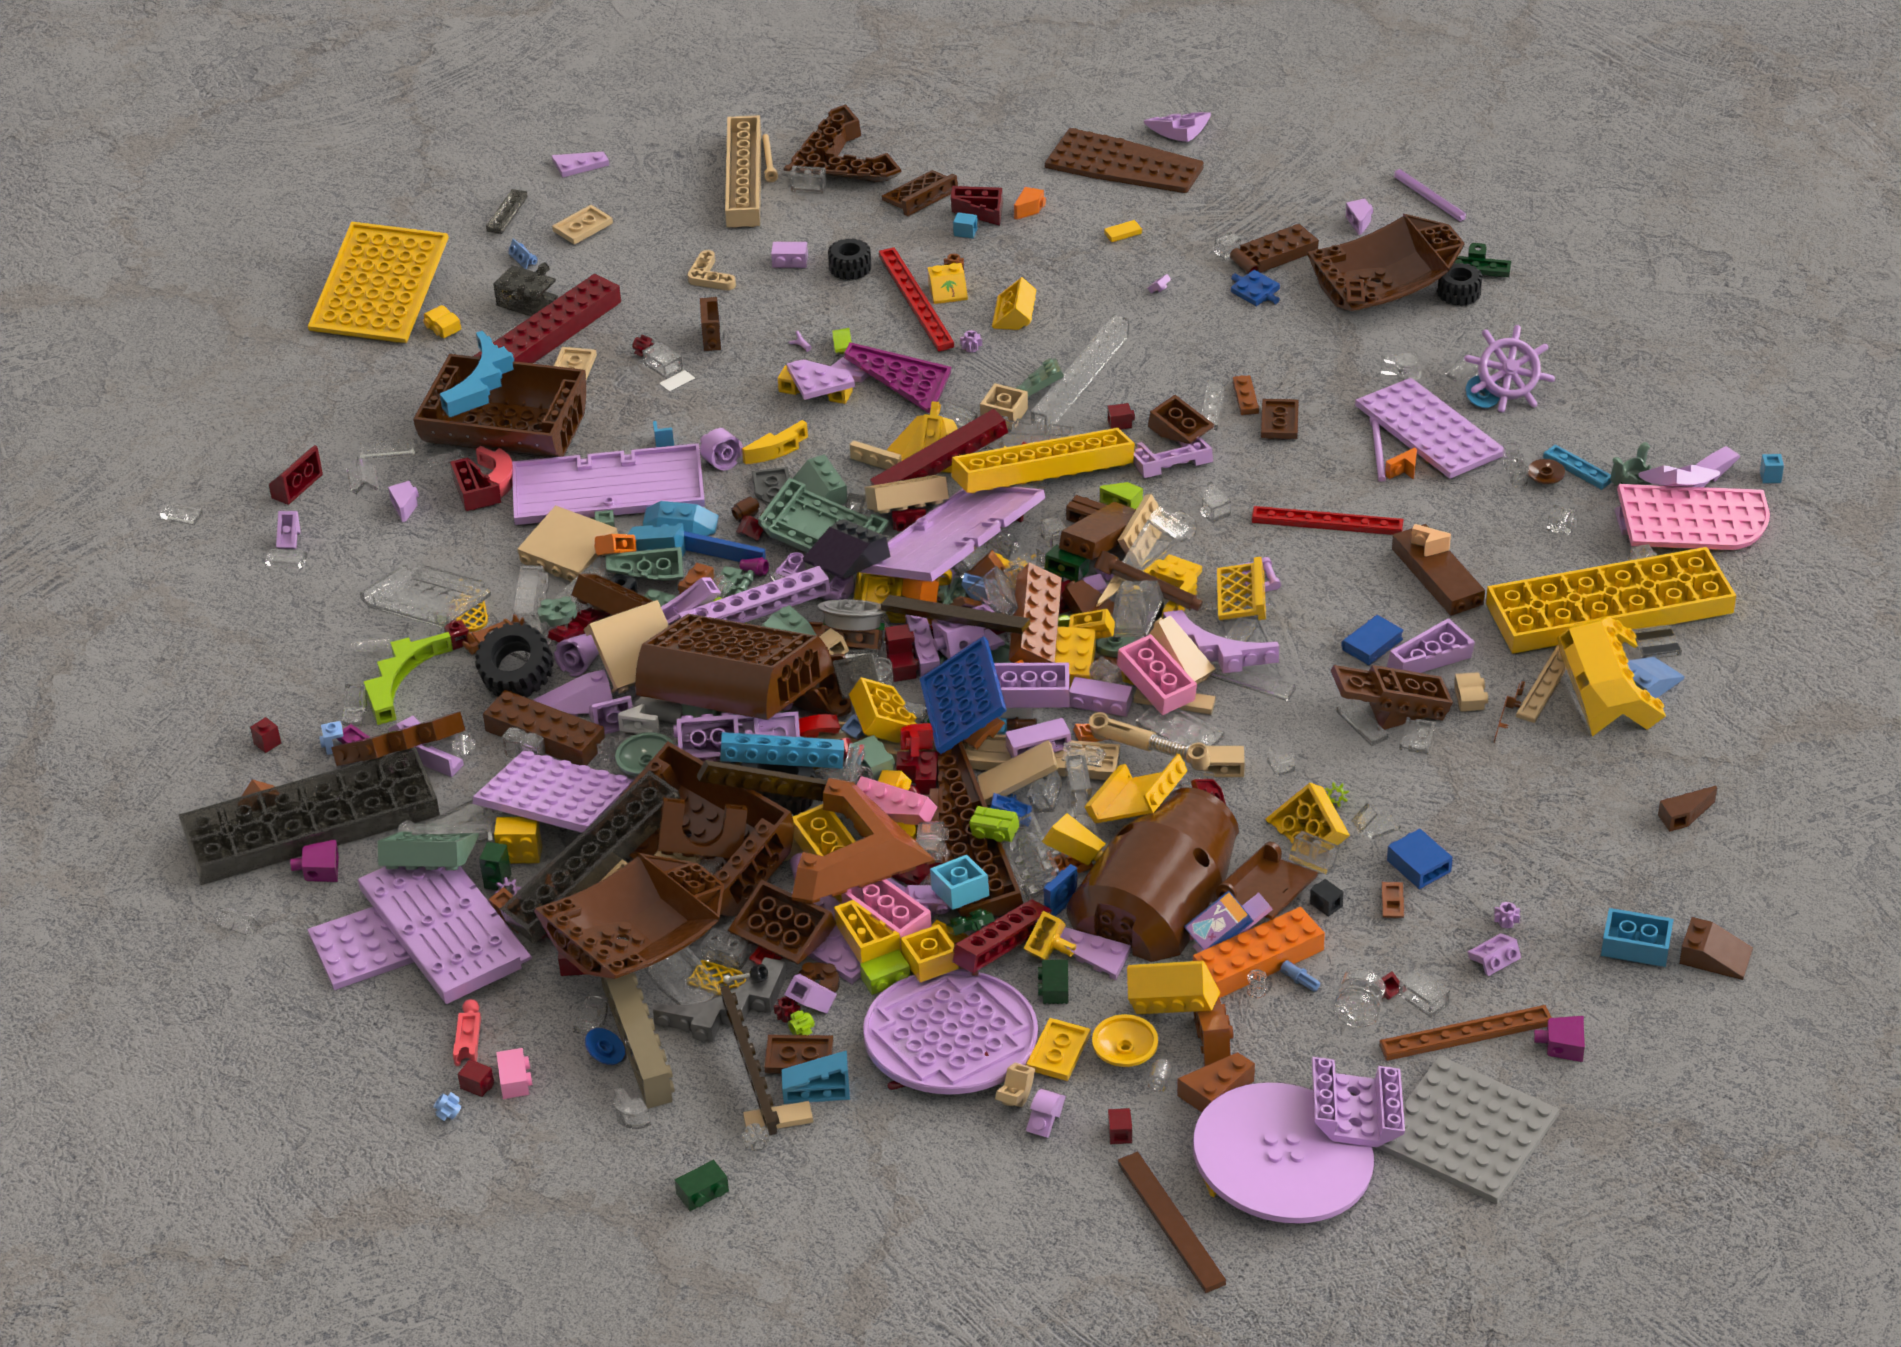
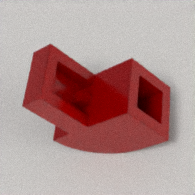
(916, 737)

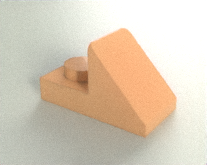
(1433, 540)

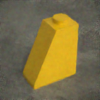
(1074, 840)

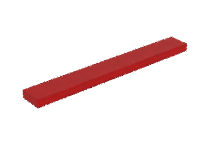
(1327, 520)

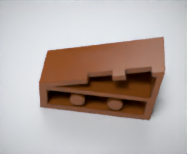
(1213, 1080)

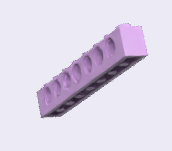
(767, 597)

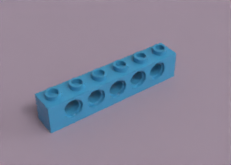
(782, 750)

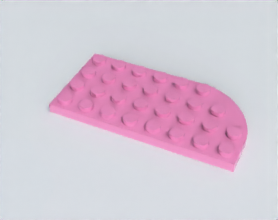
(1693, 516)

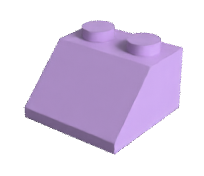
(607, 713)

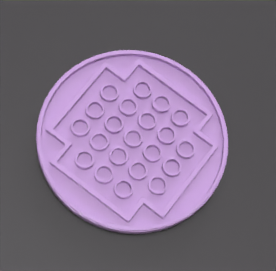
(952, 1027)
(1272, 1157)

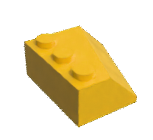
(880, 710)
(1309, 812)

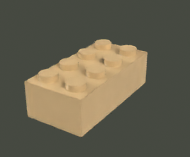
(906, 493)

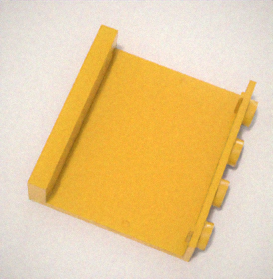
(1136, 796)

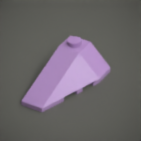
(579, 694)

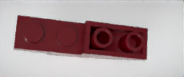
(576, 625)

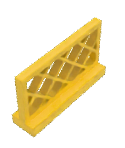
(1255, 589)

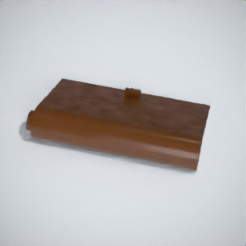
(1270, 876)

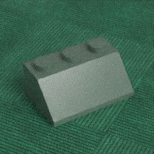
(822, 479)

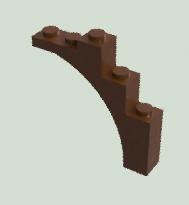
(399, 739)

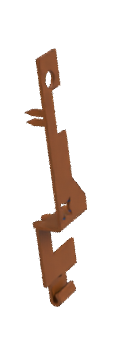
(1510, 703)

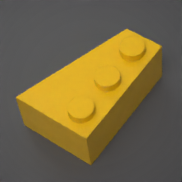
(864, 933)

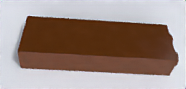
(1096, 531)
(1440, 574)

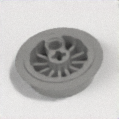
(852, 614)

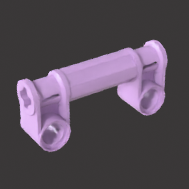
(839, 587)

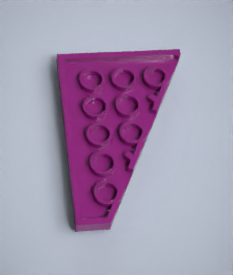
(908, 376)

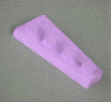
(1098, 951)

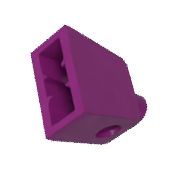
(318, 862)
(1563, 1037)

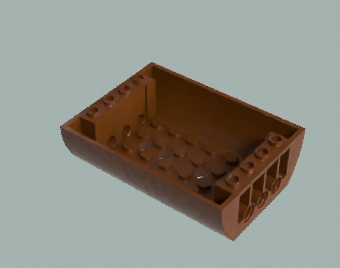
(730, 666)
(767, 829)

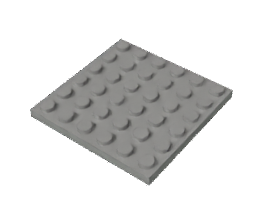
(1470, 1129)

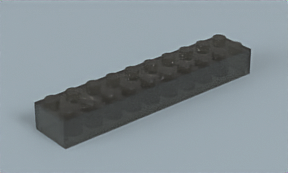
(591, 854)

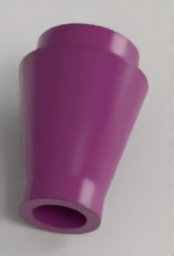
(758, 565)

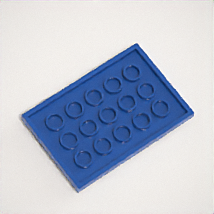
(962, 695)

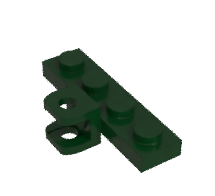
(1488, 267)

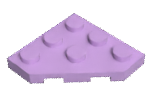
(818, 379)

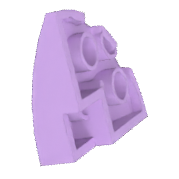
(1178, 127)
(1680, 477)

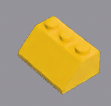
(1014, 306)

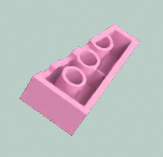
(897, 802)

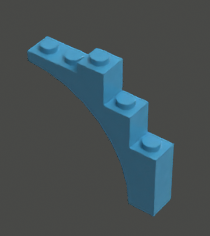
(486, 377)

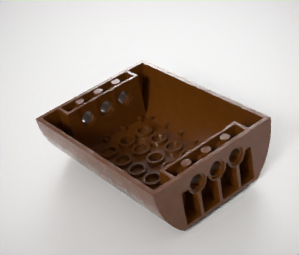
(527, 401)

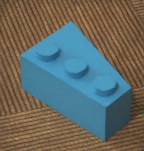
(817, 1080)

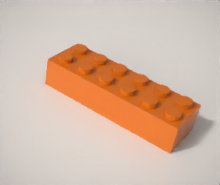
(1264, 948)

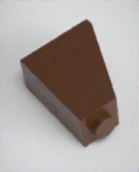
(1083, 598)

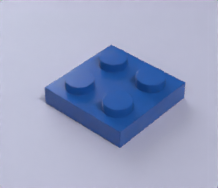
(1060, 890)

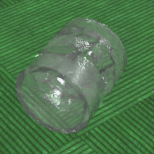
(884, 670)

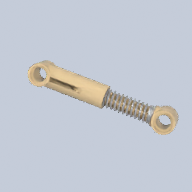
(1107, 728)

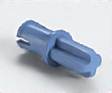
(1299, 975)

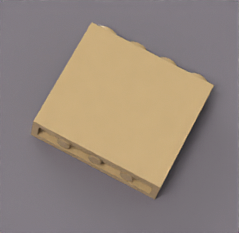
(563, 543)
(621, 638)

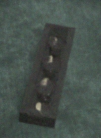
(506, 211)

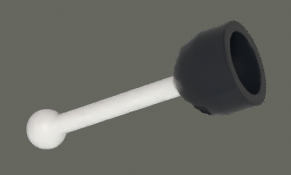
(757, 973)

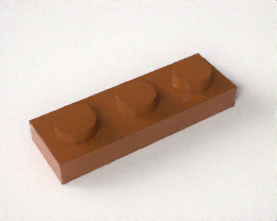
(1245, 395)

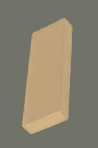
(788, 1115)

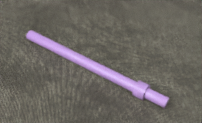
(1378, 449)

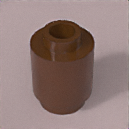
(746, 507)

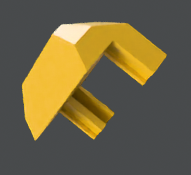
(1602, 676)

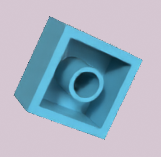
(959, 882)

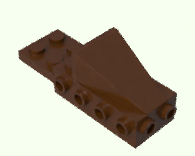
(1394, 693)

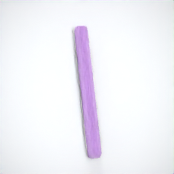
(1430, 195)

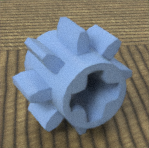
(447, 1106)

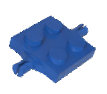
(1255, 288)
(1010, 804)

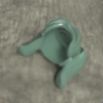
(1629, 471)

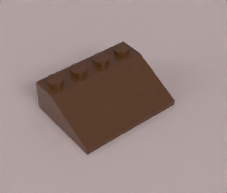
(782, 924)

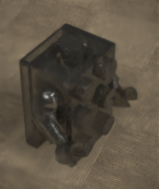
(524, 289)

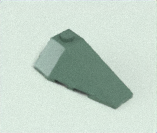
(652, 564)

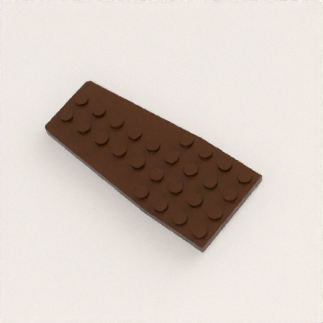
(1123, 161)

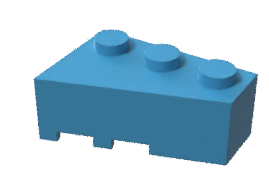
(659, 537)

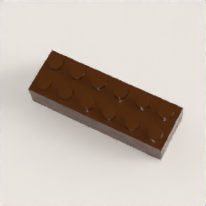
(563, 734)

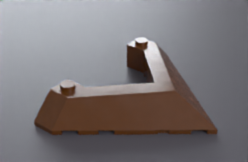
(826, 143)

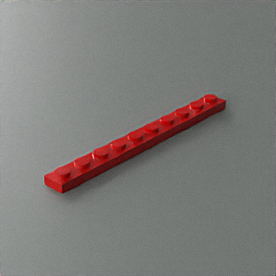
(916, 299)

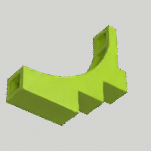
(392, 671)

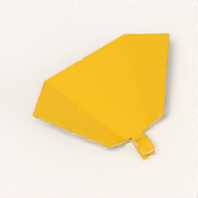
(922, 433)

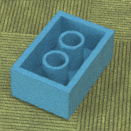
(1637, 937)

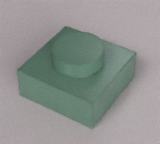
(605, 517)

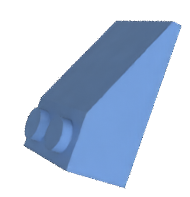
(1654, 675)

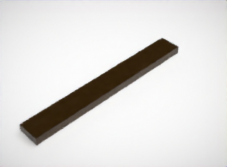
(955, 614)

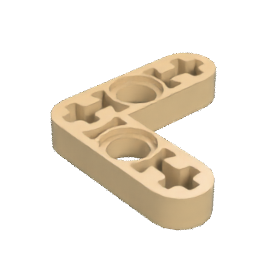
(702, 276)

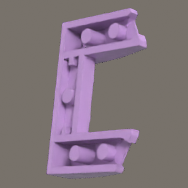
(1150, 464)

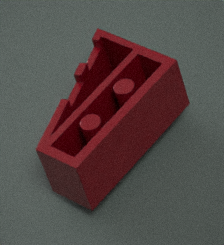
(473, 486)

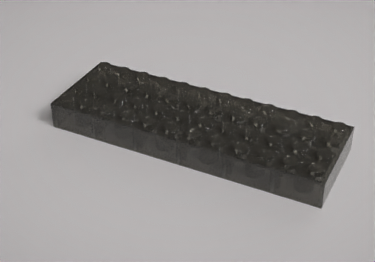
(317, 809)

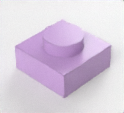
(1159, 284)

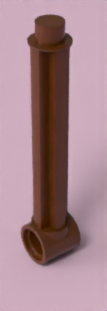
(1111, 564)

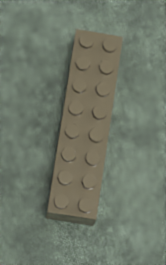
(639, 1039)

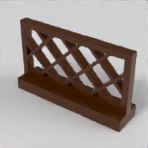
(921, 192)

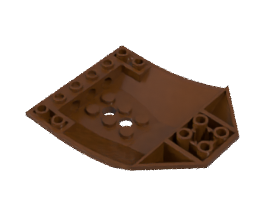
(1399, 255)
(649, 901)

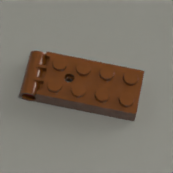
(1274, 249)

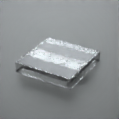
(1657, 642)

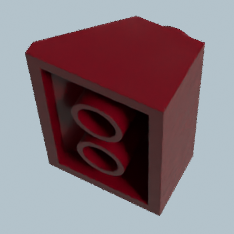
(297, 477)

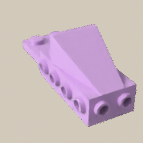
(703, 734)

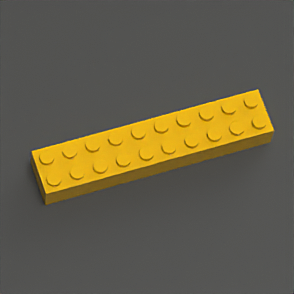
(1042, 460)

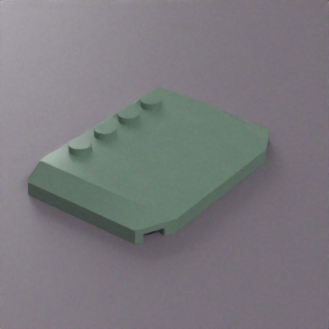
(803, 517)

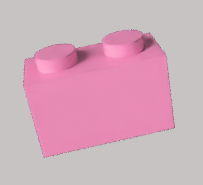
(513, 1074)

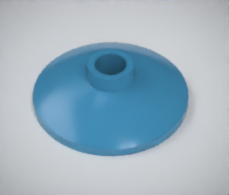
(1486, 401)

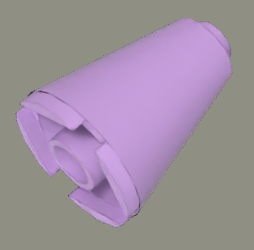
(576, 654)

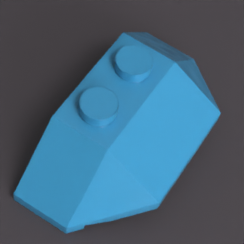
(693, 516)

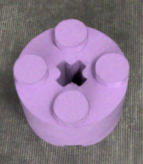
(720, 449)

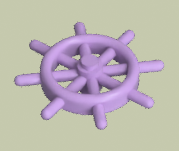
(1509, 368)

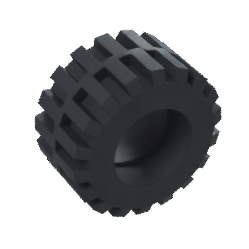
(849, 259)
(1460, 285)

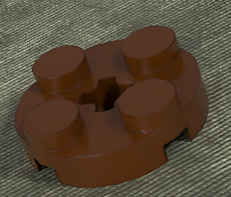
(824, 972)

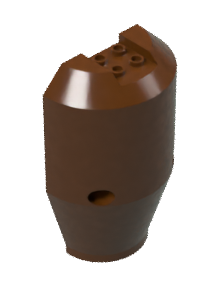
(1158, 875)

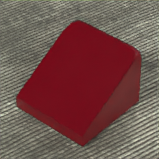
(1392, 985)

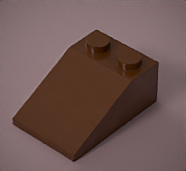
(1178, 421)
(1714, 949)

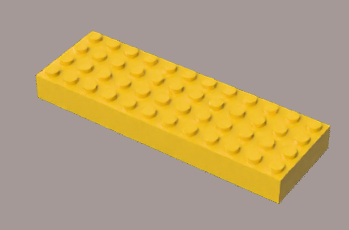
(1635, 592)

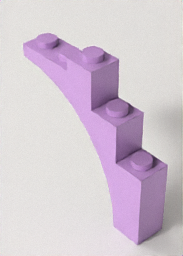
(698, 594)
(1229, 653)

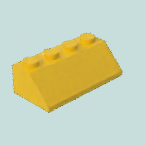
(1171, 987)

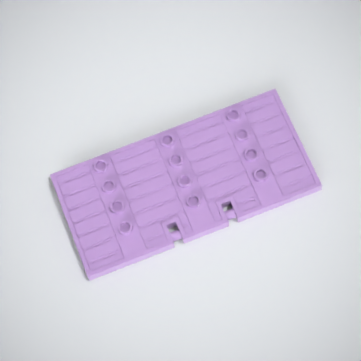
(607, 482)
(953, 531)

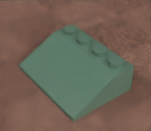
(425, 850)

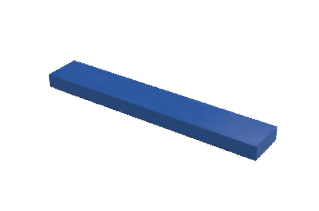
(721, 548)

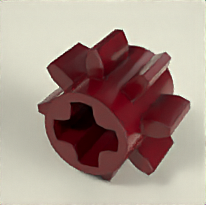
(641, 343)
(786, 1007)

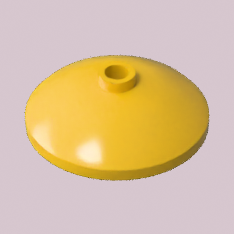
(1125, 1040)

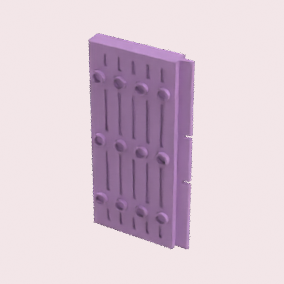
(445, 927)

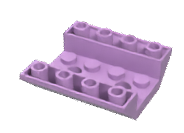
(1374, 1109)

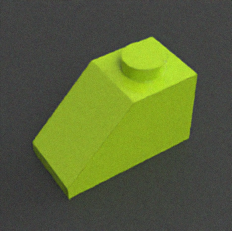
(1122, 493)

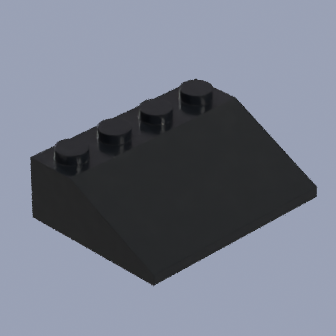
(847, 549)

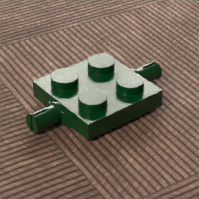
(973, 922)

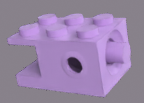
(954, 637)

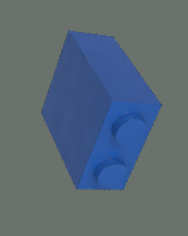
(1419, 858)

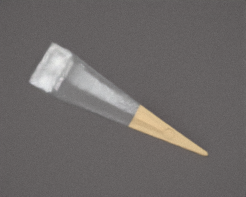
(1154, 540)

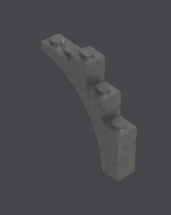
(706, 1017)

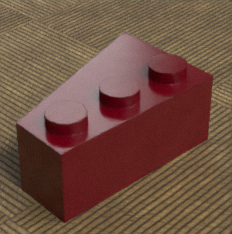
(979, 201)

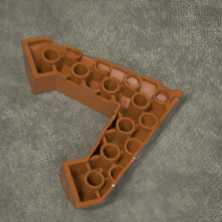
(877, 857)

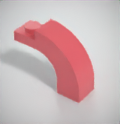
(500, 464)

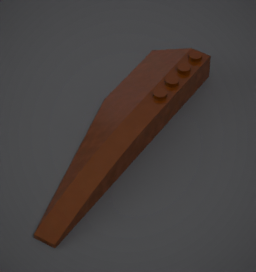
(957, 802)

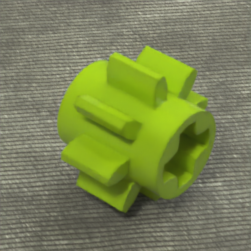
(1338, 789)
(801, 1023)

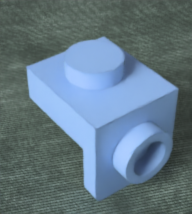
(330, 731)

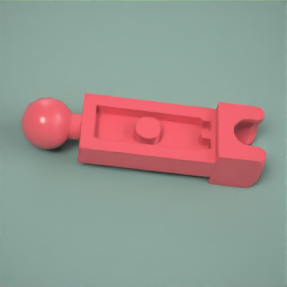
(467, 1032)

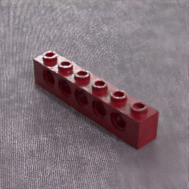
(998, 936)

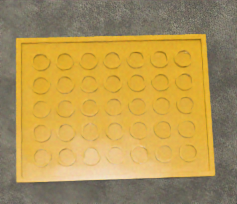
(378, 282)

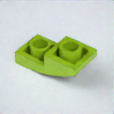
(841, 340)

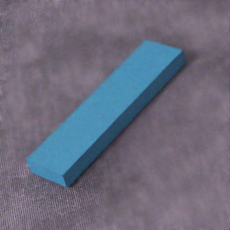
(1579, 467)

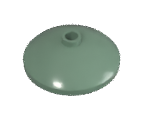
(638, 751)

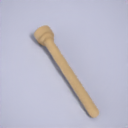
(770, 173)

